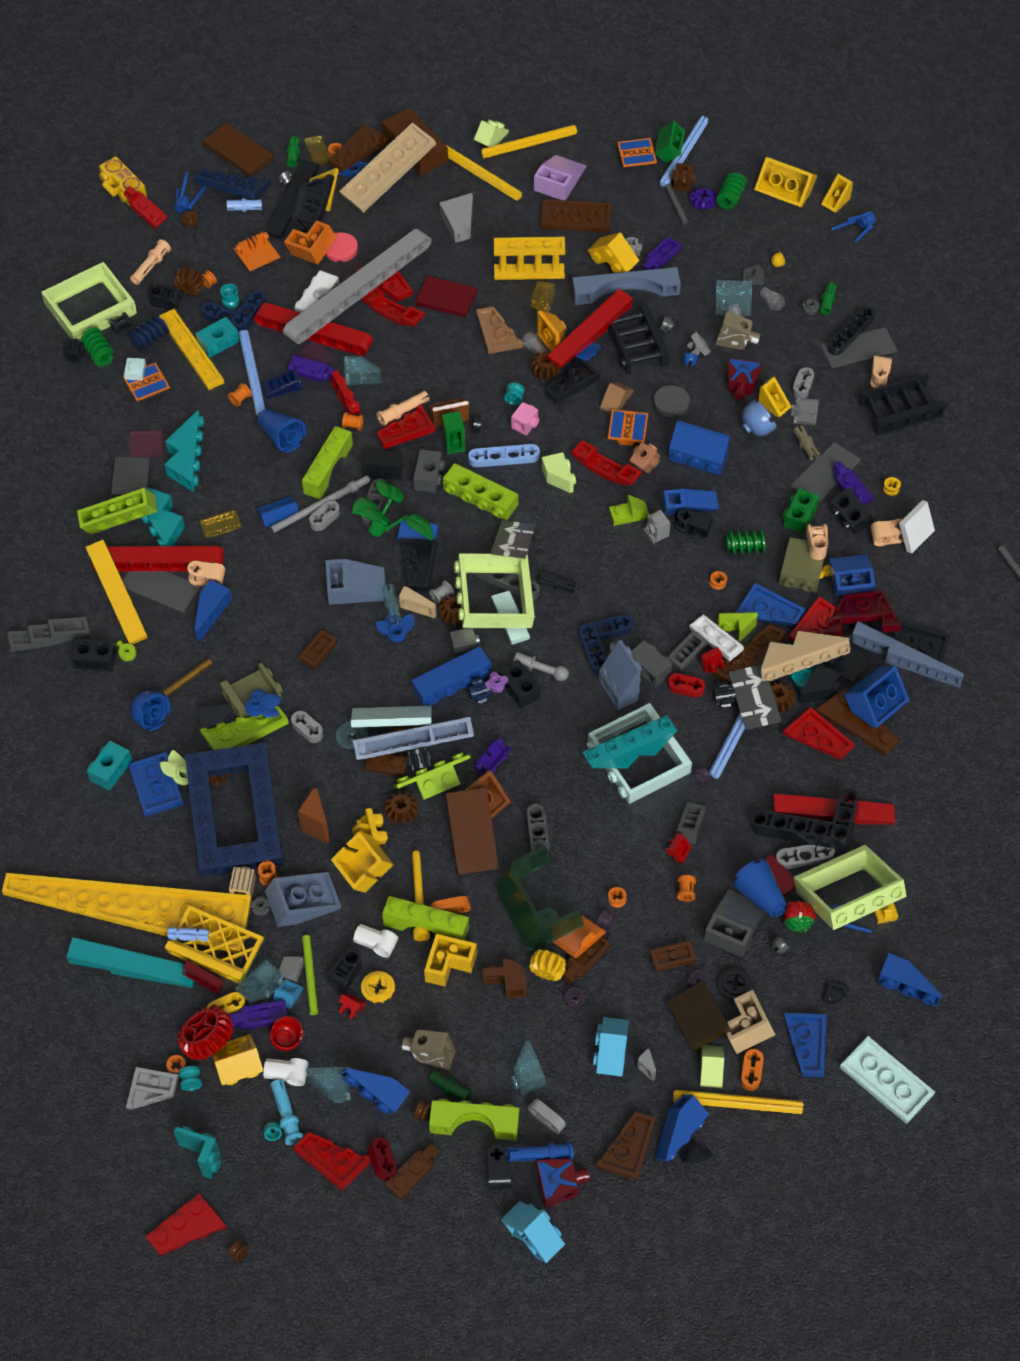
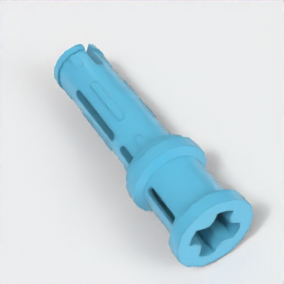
(288, 1121)

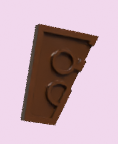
(629, 1149)

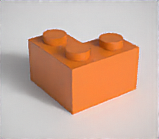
(312, 245)

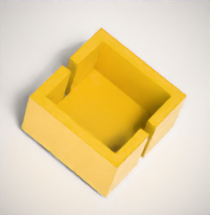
(362, 866)

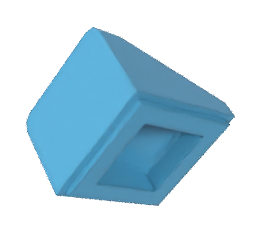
(287, 992)

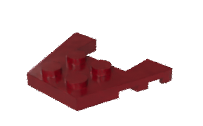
(862, 608)

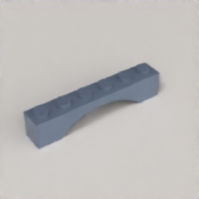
(658, 281)

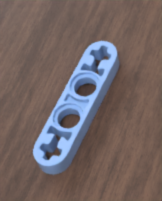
(503, 452)

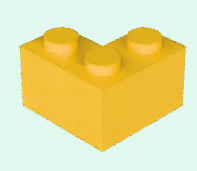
(615, 251)
(449, 954)

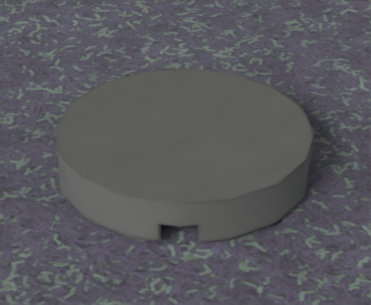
(671, 401)

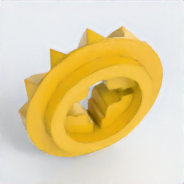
(372, 980)

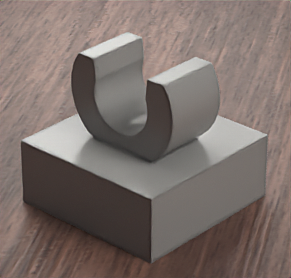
(699, 345)

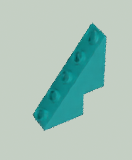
(185, 450)
(164, 524)
(626, 748)

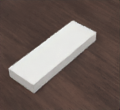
(717, 637)

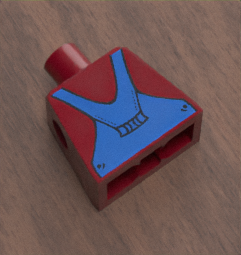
(742, 377)
(559, 1180)

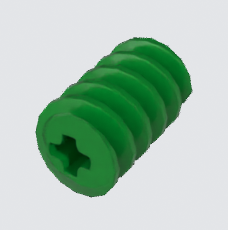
(731, 191)
(97, 347)
(745, 541)

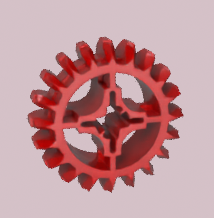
(205, 1033)

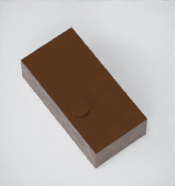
(398, 123)

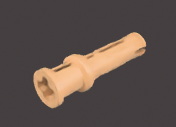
(154, 256)
(396, 411)

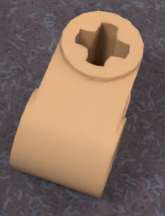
(880, 371)
(886, 532)
(817, 541)
(206, 572)

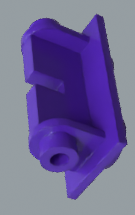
(497, 754)

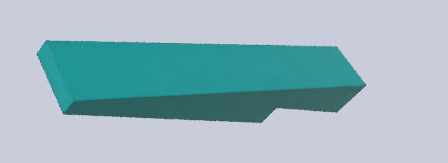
(127, 963)

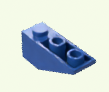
(694, 500)
(905, 978)
(382, 1090)
(681, 1122)

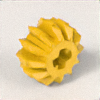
(547, 965)

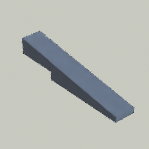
(905, 656)
(413, 738)

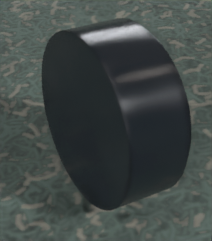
(476, 423)

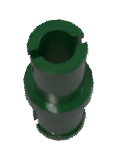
(450, 1085)

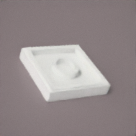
(917, 526)

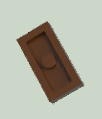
(318, 649)
(387, 764)
(672, 956)

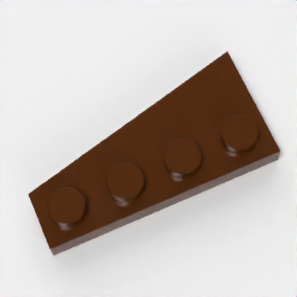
(358, 147)
(753, 653)
(839, 714)

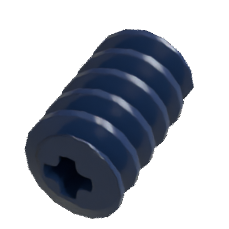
(147, 331)

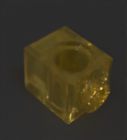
(543, 295)

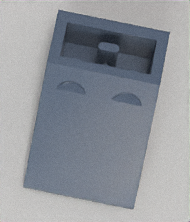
(354, 582)
(621, 676)

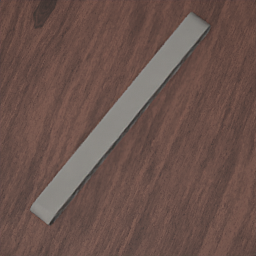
(357, 286)

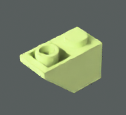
(490, 133)
(557, 472)

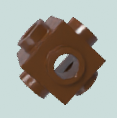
(683, 177)

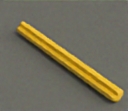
(528, 141)
(484, 174)
(743, 1102)

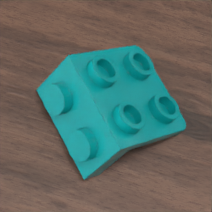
(202, 1143)

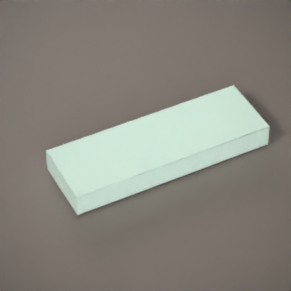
(505, 604)

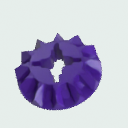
(708, 202)

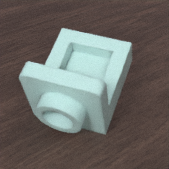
(135, 369)

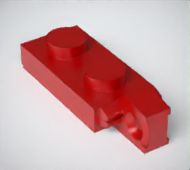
(145, 207)
(344, 394)

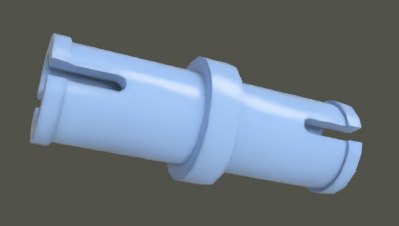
(233, 205)

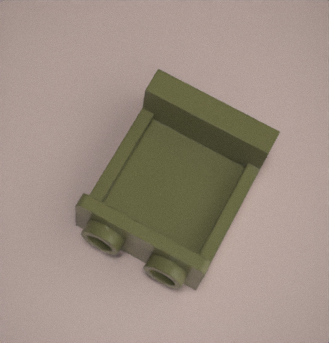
(799, 568)
(239, 692)

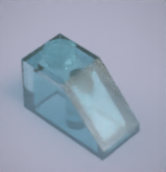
(361, 371)
(527, 1071)
(330, 1083)

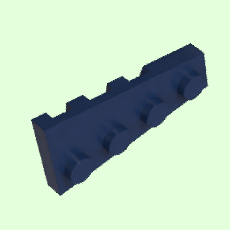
(232, 183)

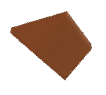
(444, 407)
(496, 795)
(313, 818)

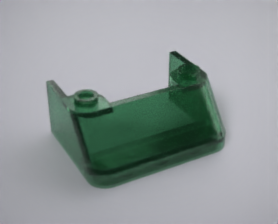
(533, 927)

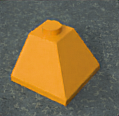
(550, 329)

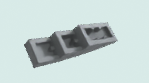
(49, 634)

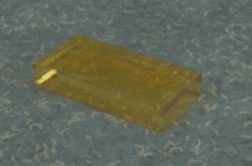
(317, 150)
(220, 524)

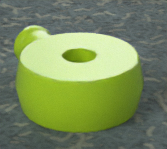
(127, 651)

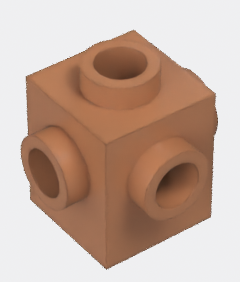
(645, 457)

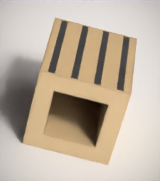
(242, 881)

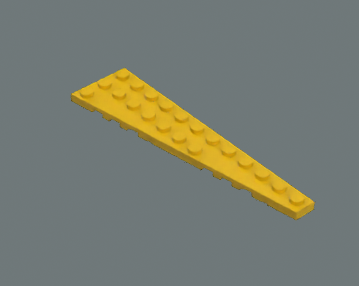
(134, 905)

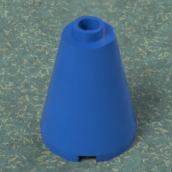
(282, 429)
(761, 888)

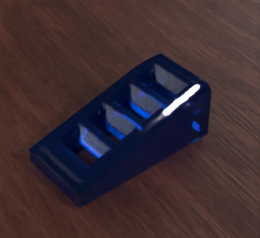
(293, 384)

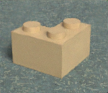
(751, 1025)

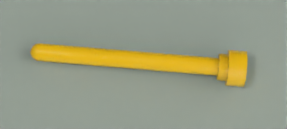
(419, 934)

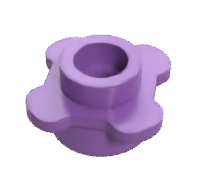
(496, 687)

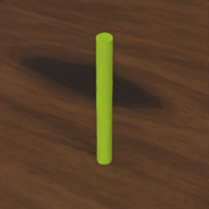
(310, 979)

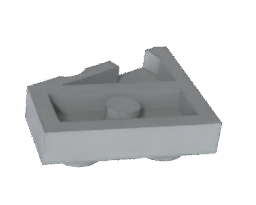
(151, 1087)

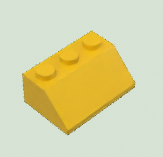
(785, 182)

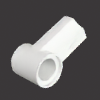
(380, 941)
(290, 1071)

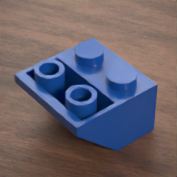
(851, 575)

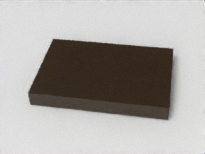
(698, 1015)

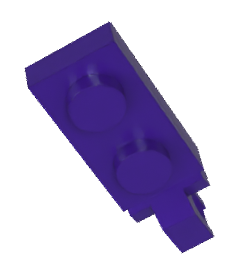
(662, 254)
(311, 369)
(846, 478)
(259, 1015)

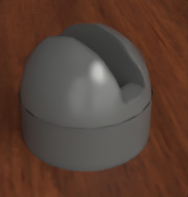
(781, 944)

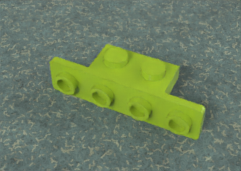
(435, 780)

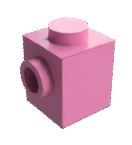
(524, 418)

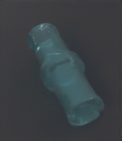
(391, 603)

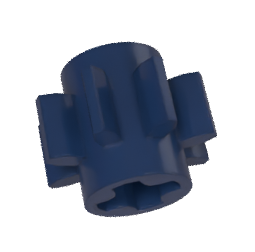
(478, 690)

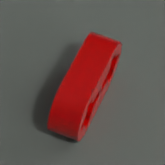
(686, 685)

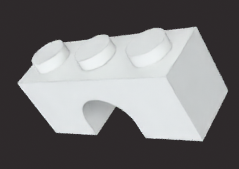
(319, 287)

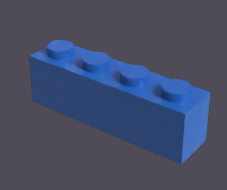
(451, 677)

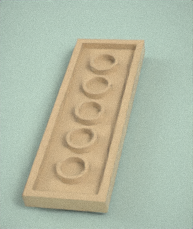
(387, 167)

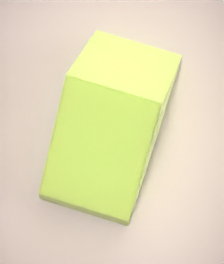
(712, 1066)

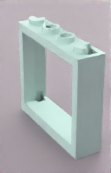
(648, 714)

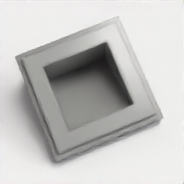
(291, 967)
(646, 1065)

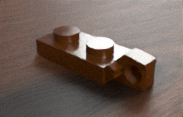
(582, 964)
(412, 1172)

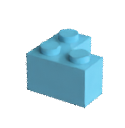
(612, 1041)
(534, 1229)

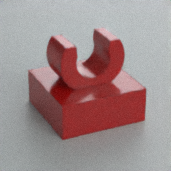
(712, 660)
(679, 848)
(351, 1002)

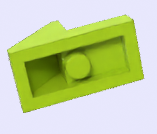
(629, 512)
(742, 622)

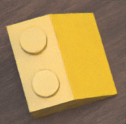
(237, 1060)

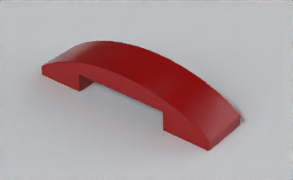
(391, 309)
(603, 466)

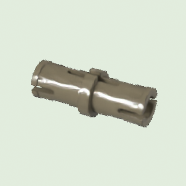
(806, 442)

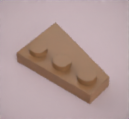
(495, 331)

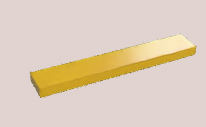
(192, 350)
(116, 592)

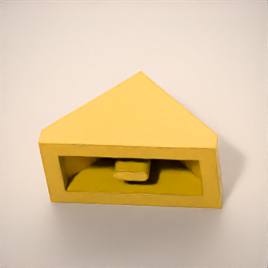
(838, 193)
(773, 398)

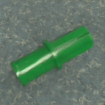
(292, 151)
(828, 298)

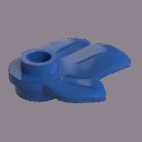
(390, 628)
(262, 704)

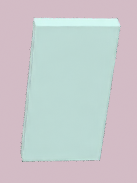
(391, 716)
(887, 1079)

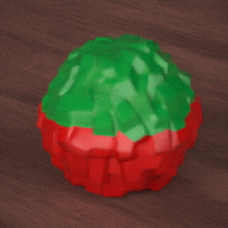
(799, 916)

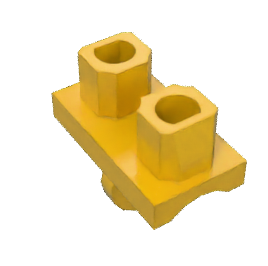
(368, 825)

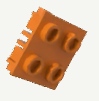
(256, 251)

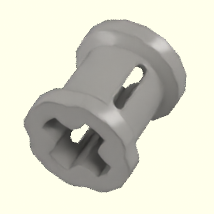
(441, 592)

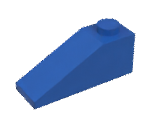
(211, 604)

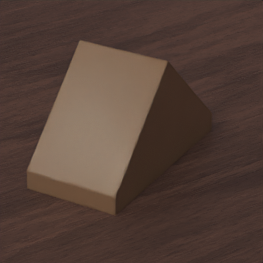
(615, 397)

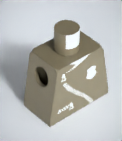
(736, 332)
(431, 1048)

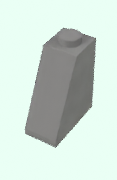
(457, 216)

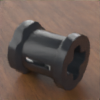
(120, 322)

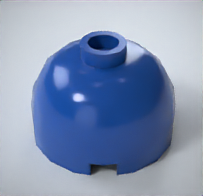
(150, 709)

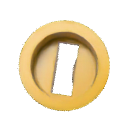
(778, 260)

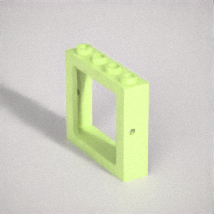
(80, 282)
(494, 564)
(843, 866)

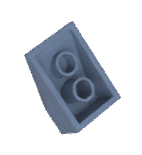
(301, 898)

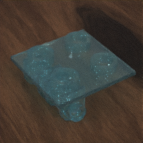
(733, 293)

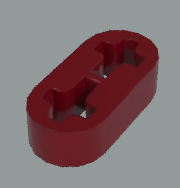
(382, 1158)

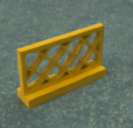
(209, 962)

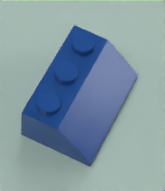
(699, 447)
(877, 696)

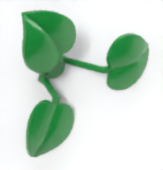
(380, 522)

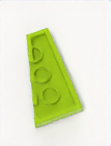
(242, 731)

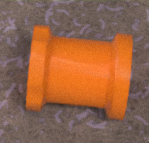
(239, 394)
(352, 421)
(266, 874)
(686, 888)

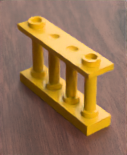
(529, 246)

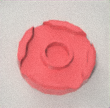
(343, 248)

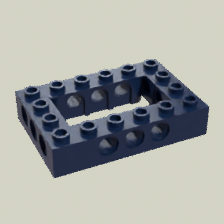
(222, 860)

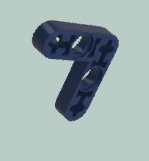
(235, 317)
(597, 635)

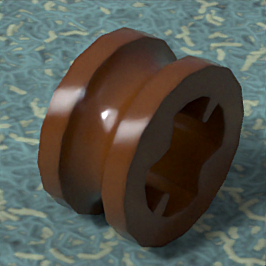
(422, 1110)
(238, 1251)

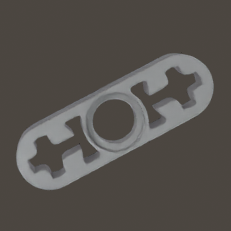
(789, 852)

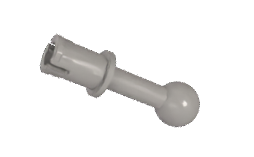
(560, 673)

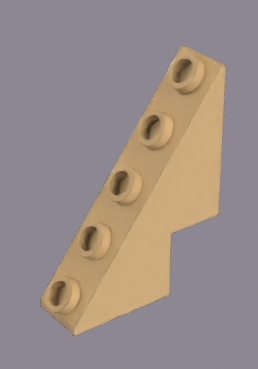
(805, 652)

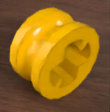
(893, 482)

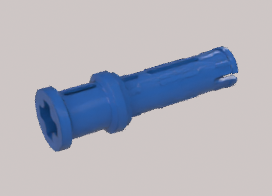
(546, 1152)

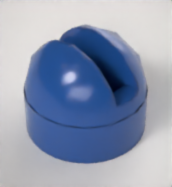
(690, 358)

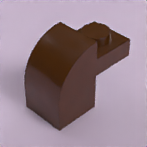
(511, 975)

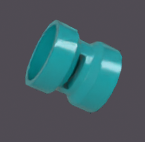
(229, 296)

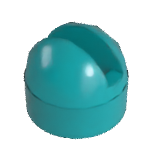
(272, 1136)

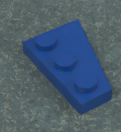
(771, 607)
(809, 1041)

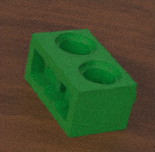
(801, 510)

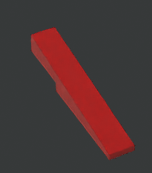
(591, 328)
(825, 809)

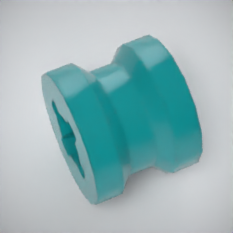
(514, 393)
(190, 1078)

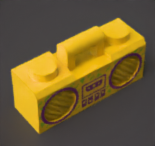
(116, 174)

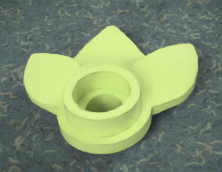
(175, 767)

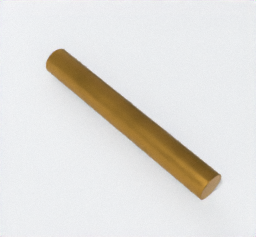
(187, 677)

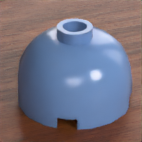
(757, 419)

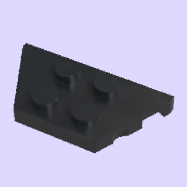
(312, 202)

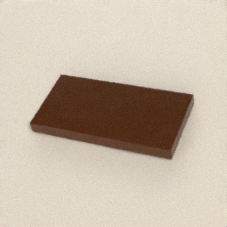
(238, 149)
(575, 215)
(472, 831)

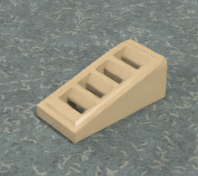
(416, 603)

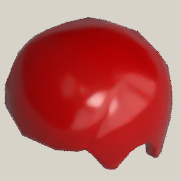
(286, 1033)

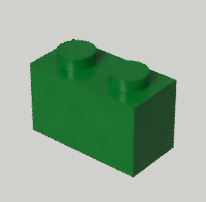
(669, 142)
(453, 432)

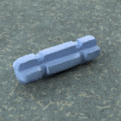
(190, 934)

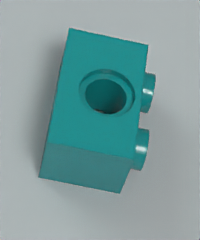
(217, 337)
(108, 775)

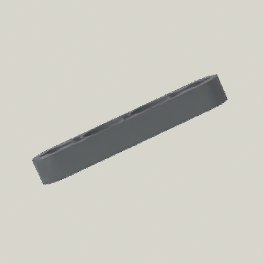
(503, 583)

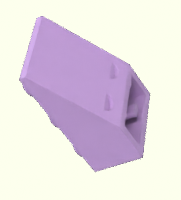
(558, 177)

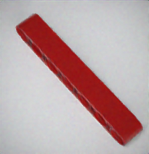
(330, 335)
(162, 557)

